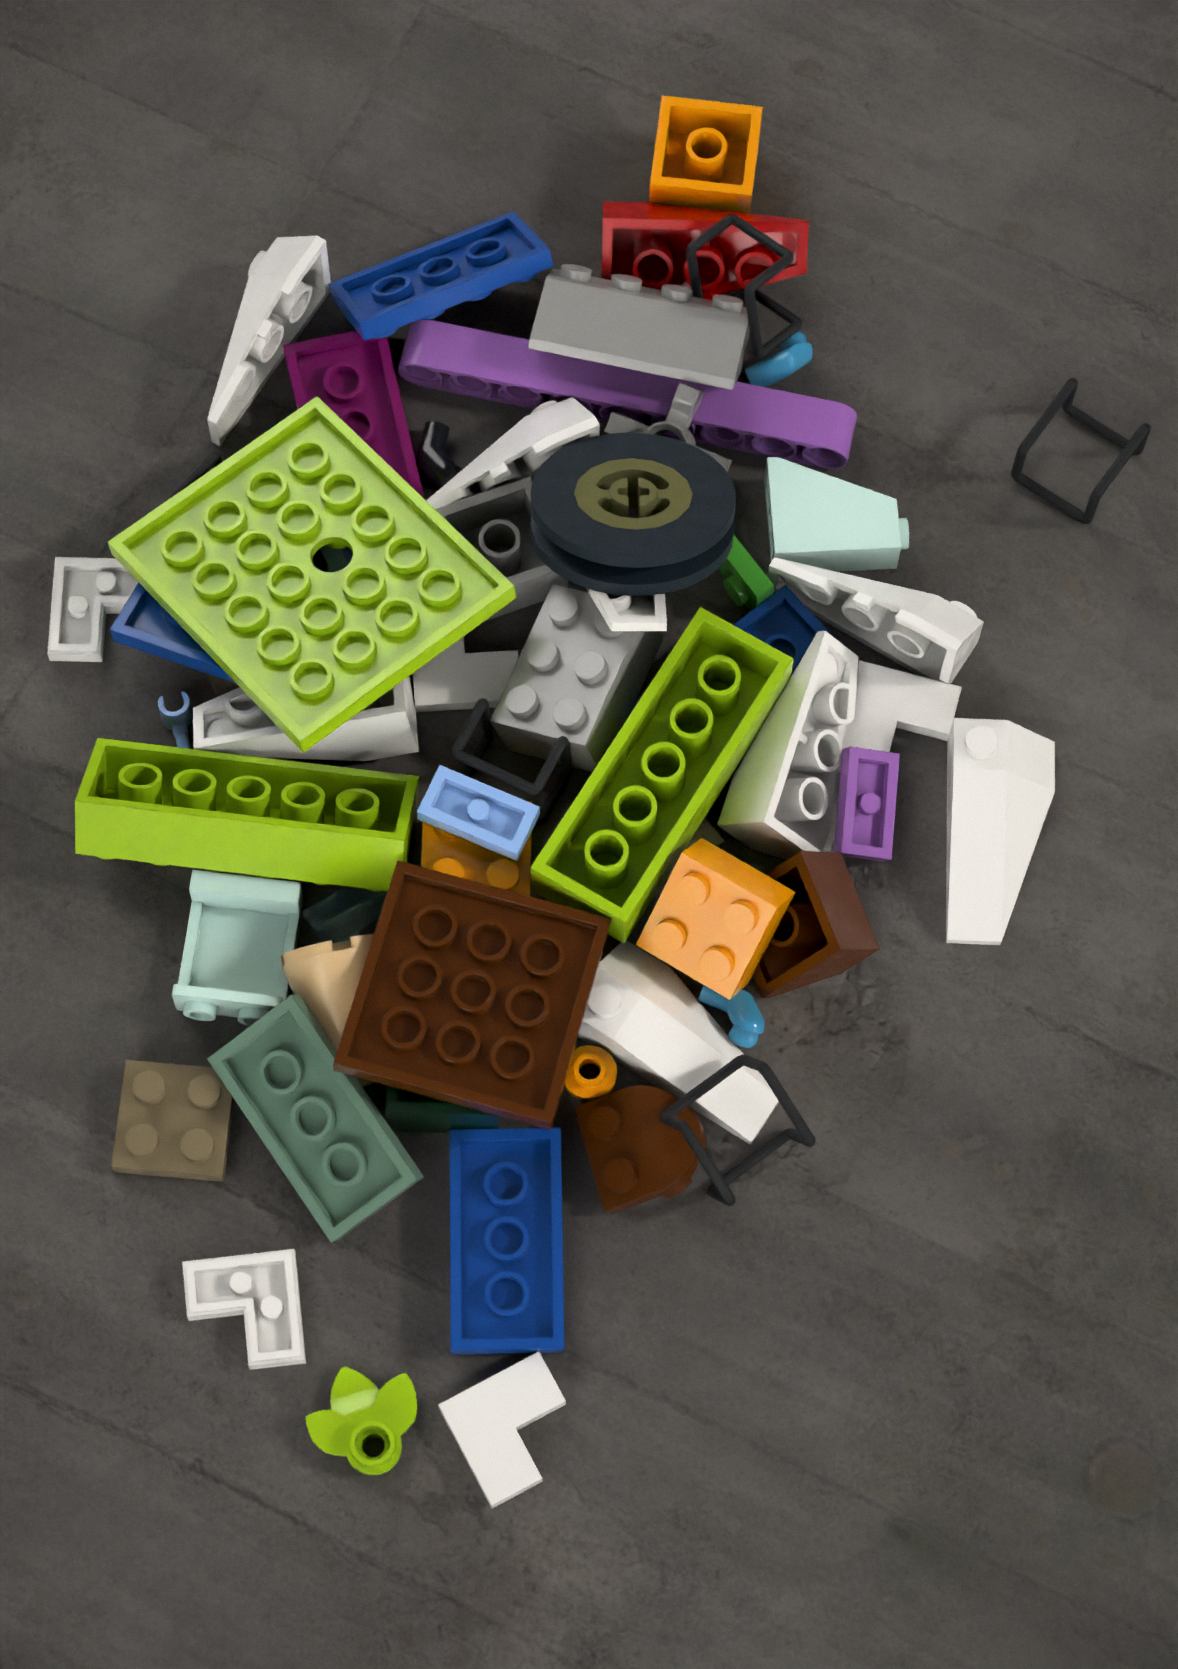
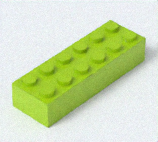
(662, 773)
(245, 814)

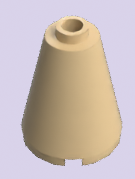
(327, 981)

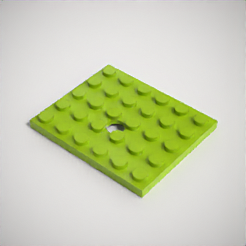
(301, 641)

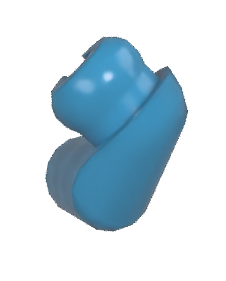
(794, 355)
(742, 1013)

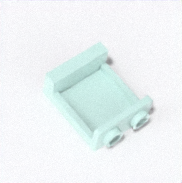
(236, 945)

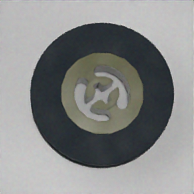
(680, 522)

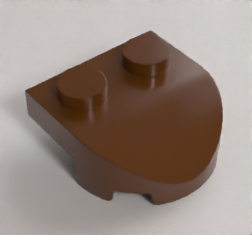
(633, 1151)

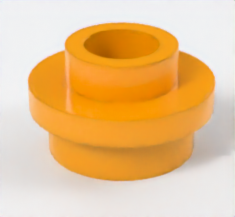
(591, 1088)

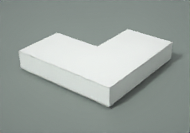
(81, 598)
(460, 679)
(898, 700)
(261, 1289)
(488, 1420)

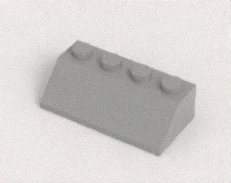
(641, 326)

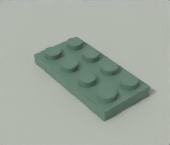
(314, 1118)

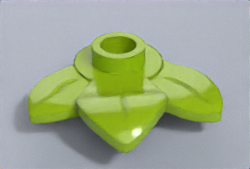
(365, 1413)

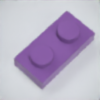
(866, 804)

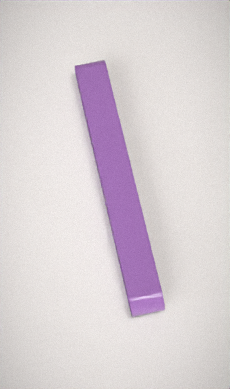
(738, 419)

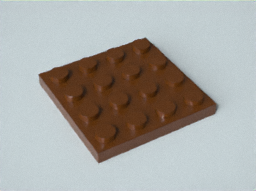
(472, 995)

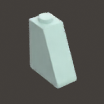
(830, 520)

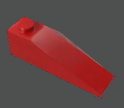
(653, 238)

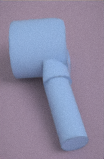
(178, 720)

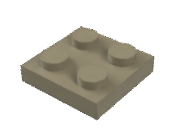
(172, 1122)

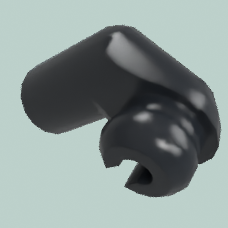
(431, 459)

